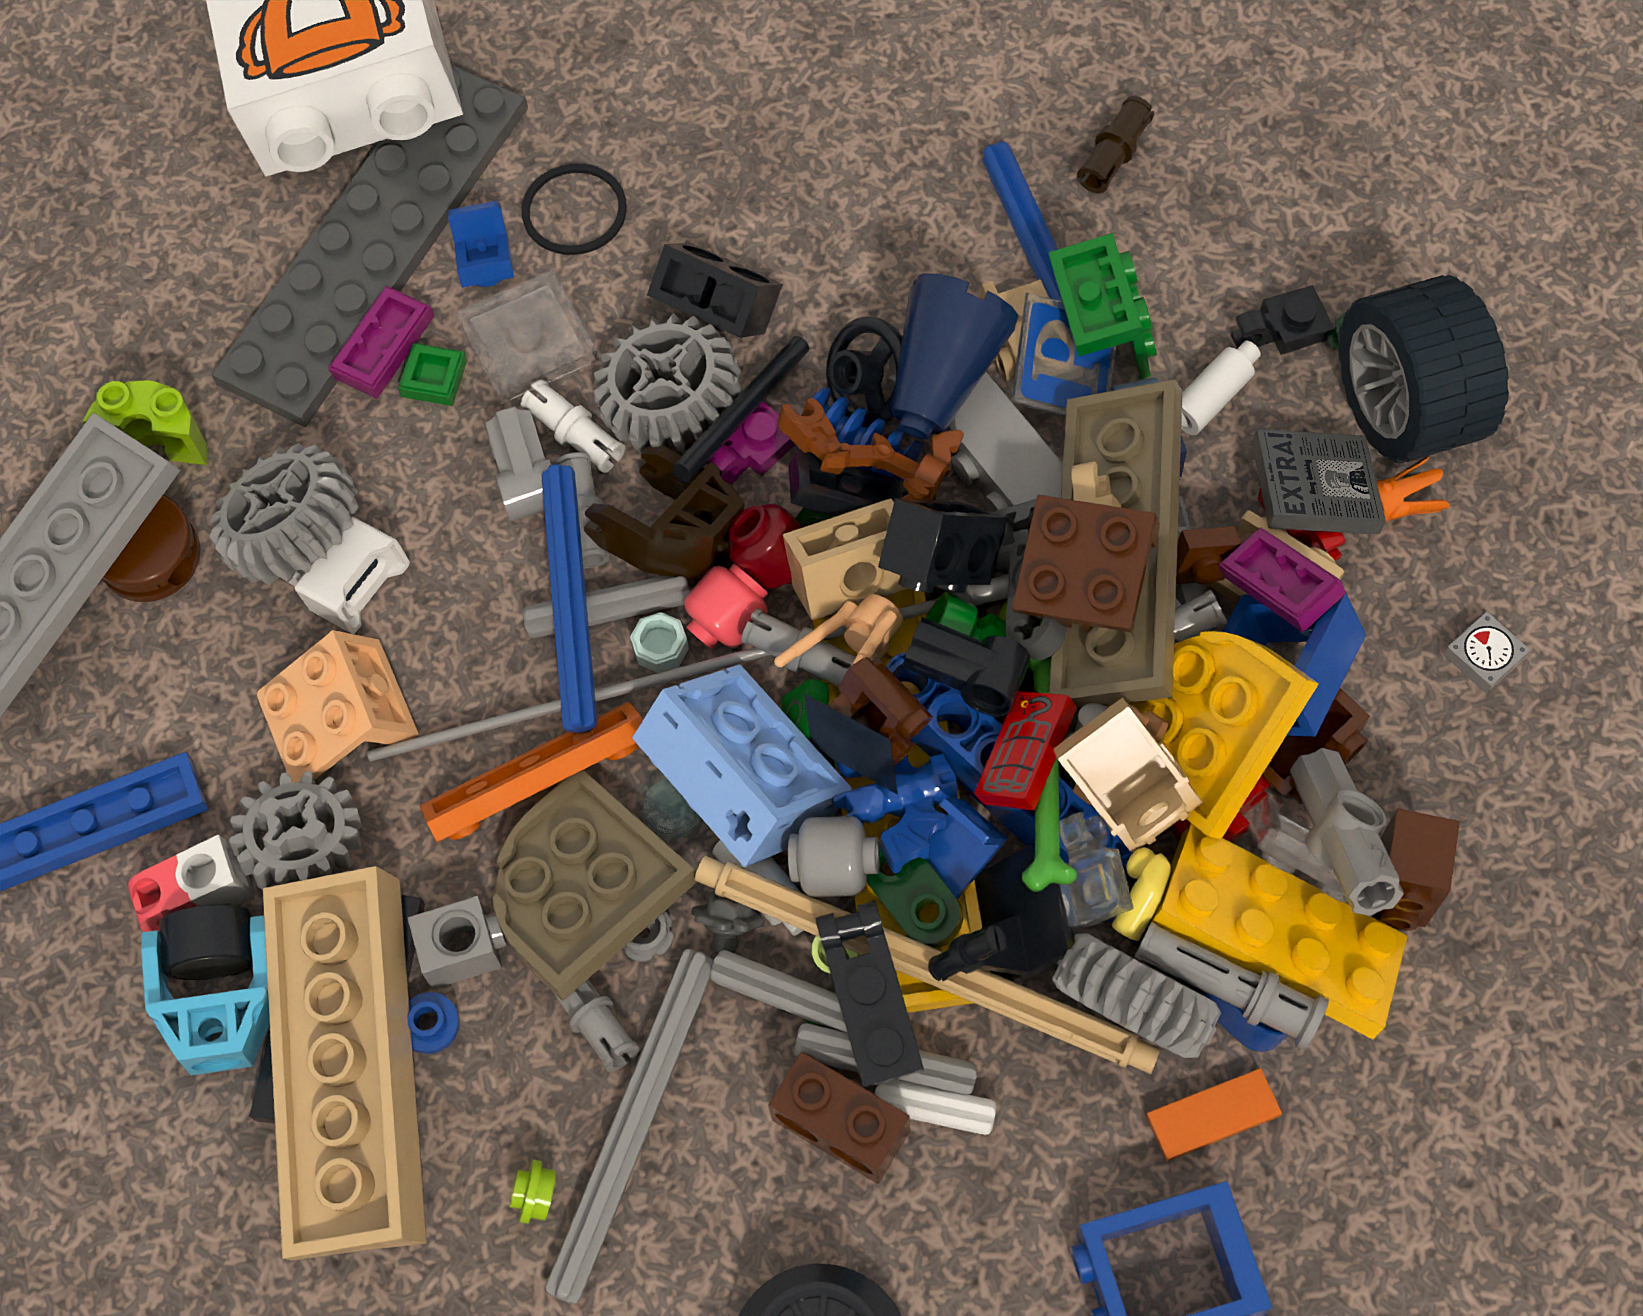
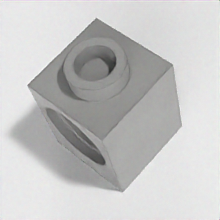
(435, 929)

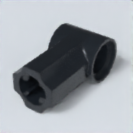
(983, 670)

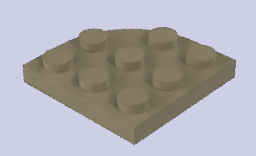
(582, 882)

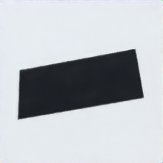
(851, 743)

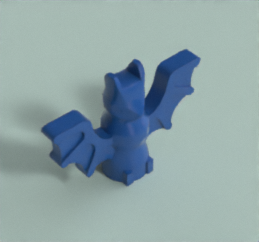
(917, 795)

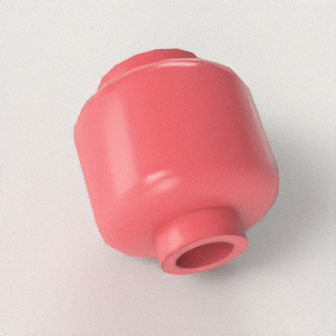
(723, 606)

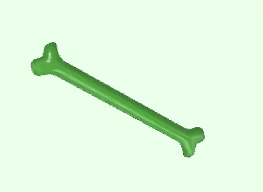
(1047, 864)

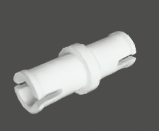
(572, 425)

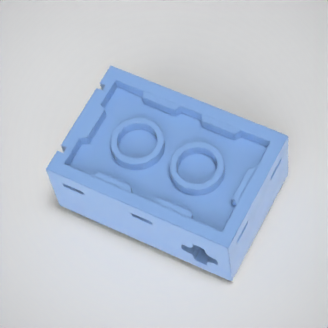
(738, 762)

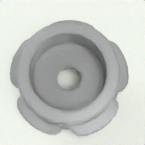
(657, 942)

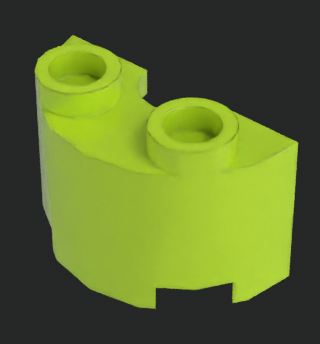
(152, 416)

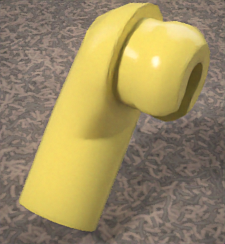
(1146, 895)

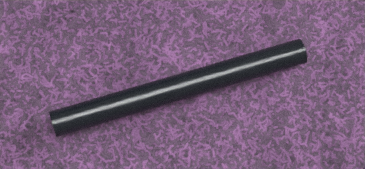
(740, 409)

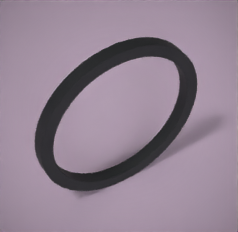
(574, 249)

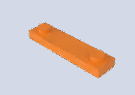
(463, 807)

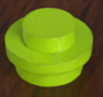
(532, 1192)

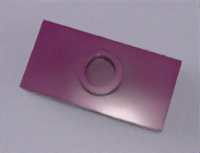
(381, 342)
(1282, 579)

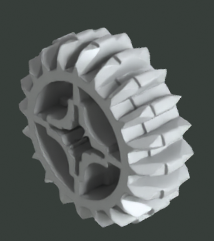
(664, 370)
(283, 514)
(1137, 996)

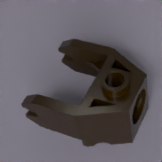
(686, 536)

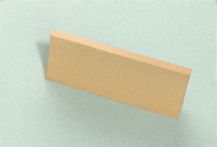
(342, 1065)

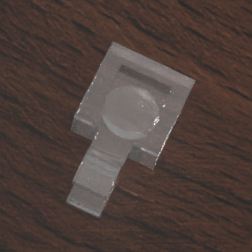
(1101, 880)

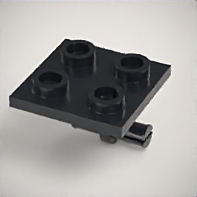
(1020, 927)

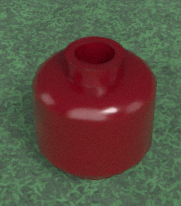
(759, 545)

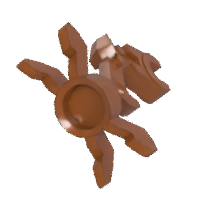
(816, 434)

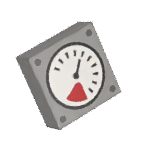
(1486, 652)

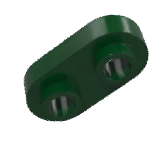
(909, 892)

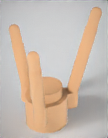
(867, 629)

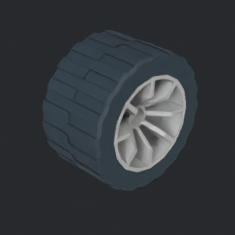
(1423, 368)

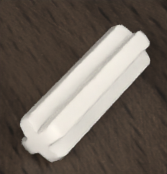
(940, 1106)

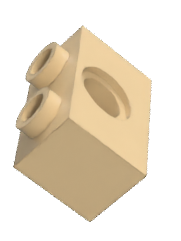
(841, 559)

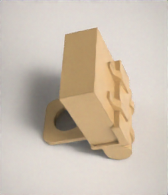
(1127, 776)

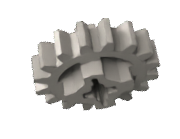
(295, 831)

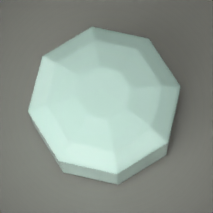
(659, 642)

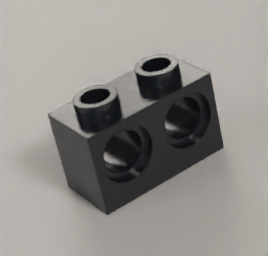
(714, 289)
(941, 544)

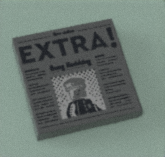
(1317, 482)

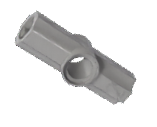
(1346, 832)

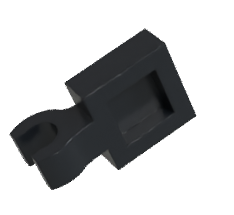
(1288, 320)

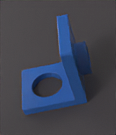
(964, 845)

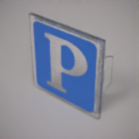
(1049, 363)

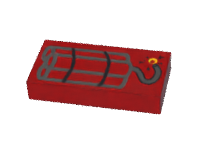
(1025, 750)

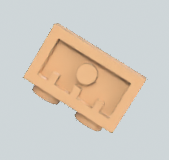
(333, 703)

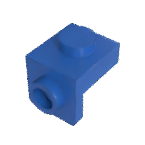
(481, 244)

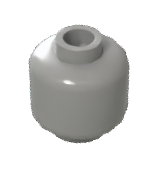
(832, 856)

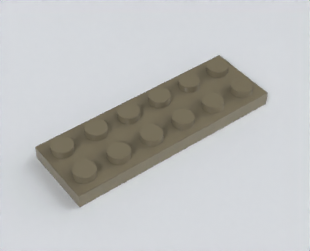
(1138, 446)

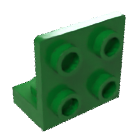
(1103, 299)

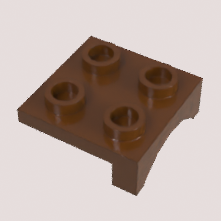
(1085, 563)

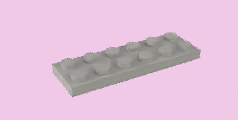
(70, 540)

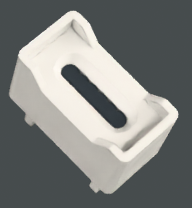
(350, 575)

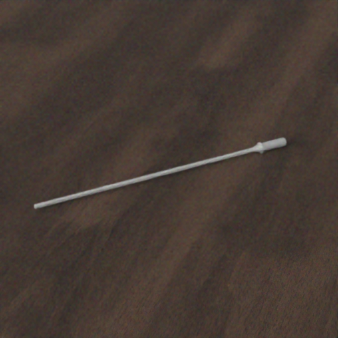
(974, 594)

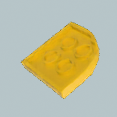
(1227, 719)

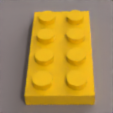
(1283, 926)

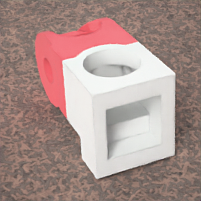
(190, 879)

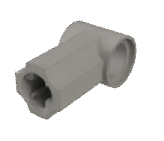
(519, 461)

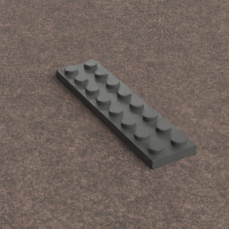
(363, 244)

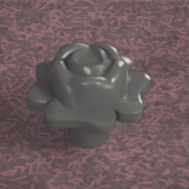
(726, 920)

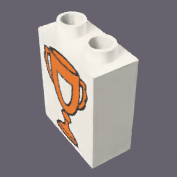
(330, 75)

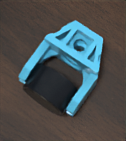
(205, 946)

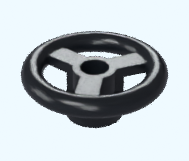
(863, 371)

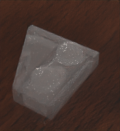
(1286, 847)

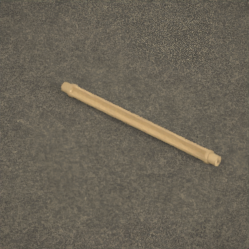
(913, 958)

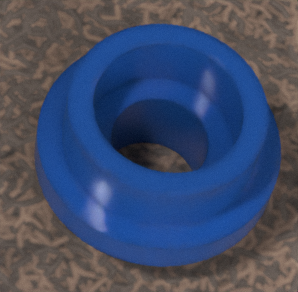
(445, 1029)

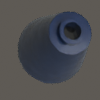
(945, 350)

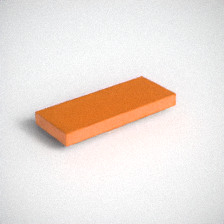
(1213, 1114)

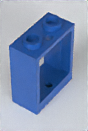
(1325, 657)
(1226, 1235)

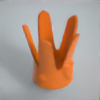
(1394, 490)

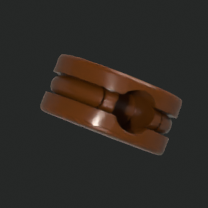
(157, 557)

